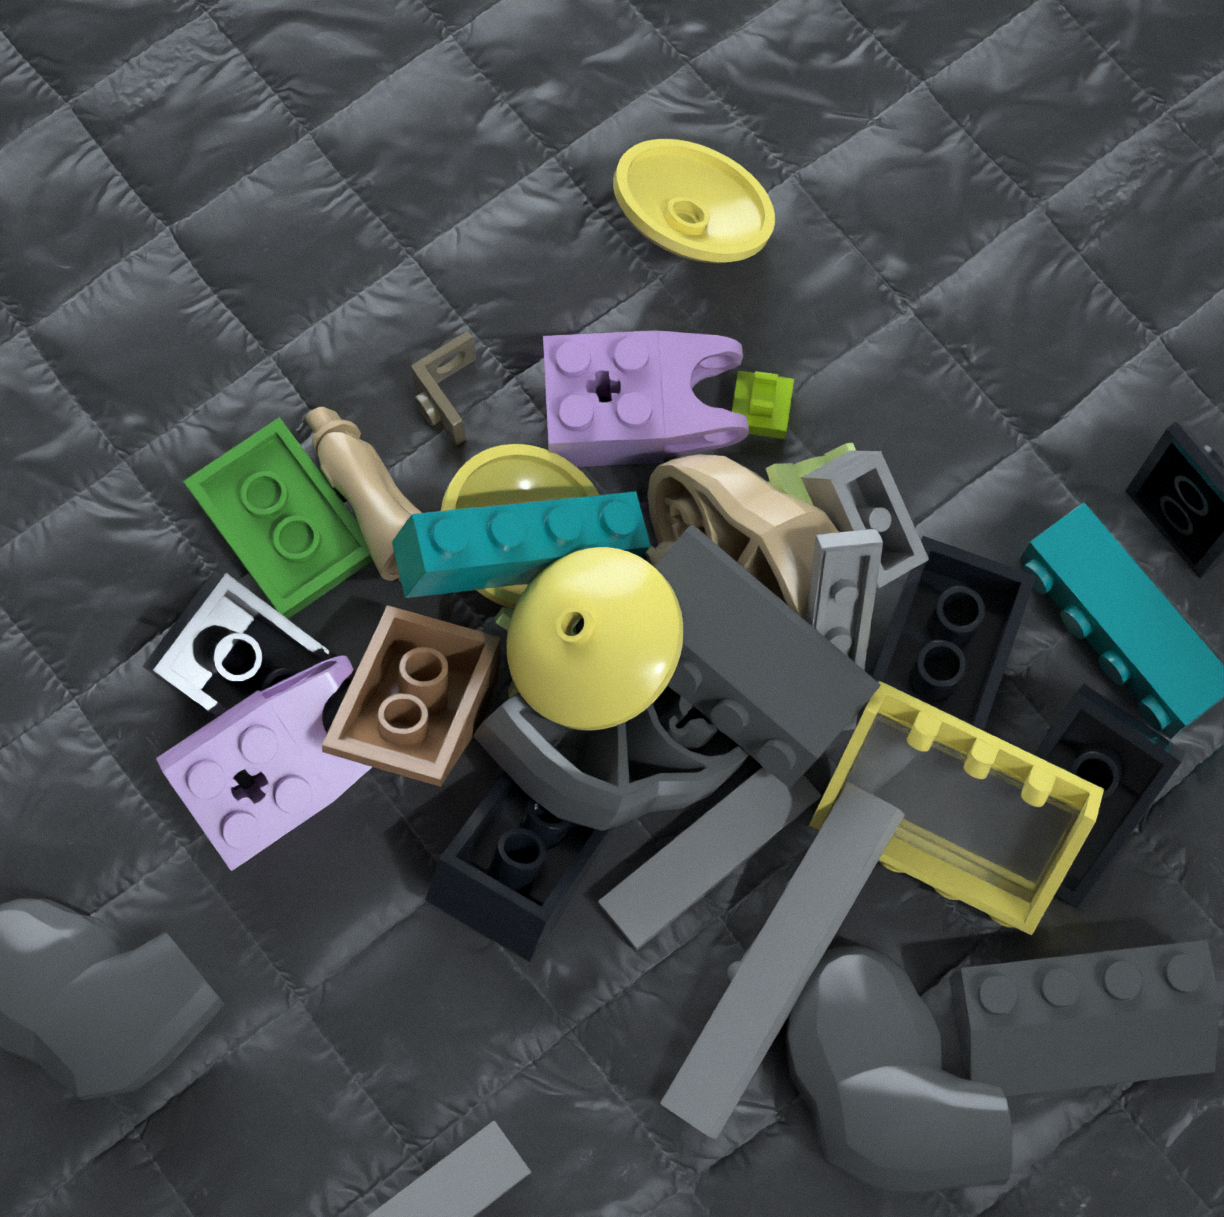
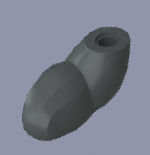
(614, 773)
(89, 1005)
(880, 1084)

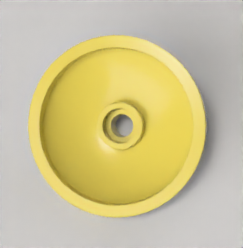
(693, 201)
(511, 477)
(619, 656)

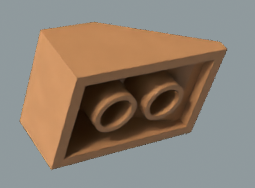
(416, 696)

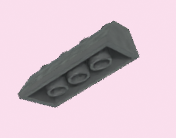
(757, 662)
(1088, 1018)

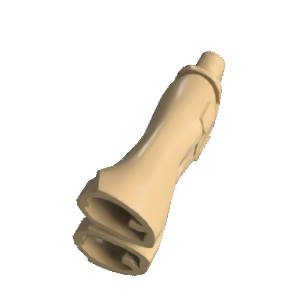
(365, 482)

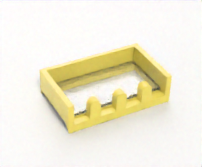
(977, 811)

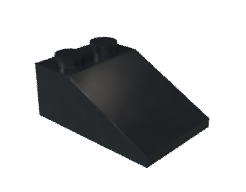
(1184, 497)
(232, 647)
(1121, 757)
(513, 868)

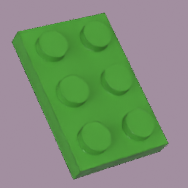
(281, 518)

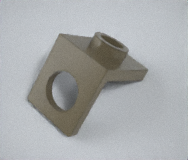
(427, 375)

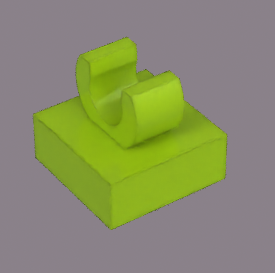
(764, 401)

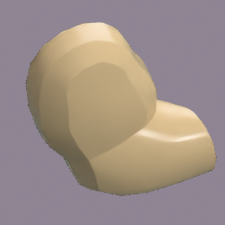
(744, 516)

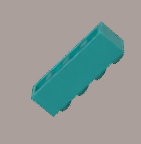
(510, 541)
(1125, 621)

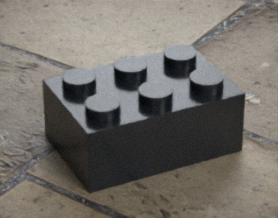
(953, 631)

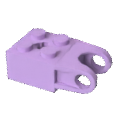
(650, 394)
(270, 735)

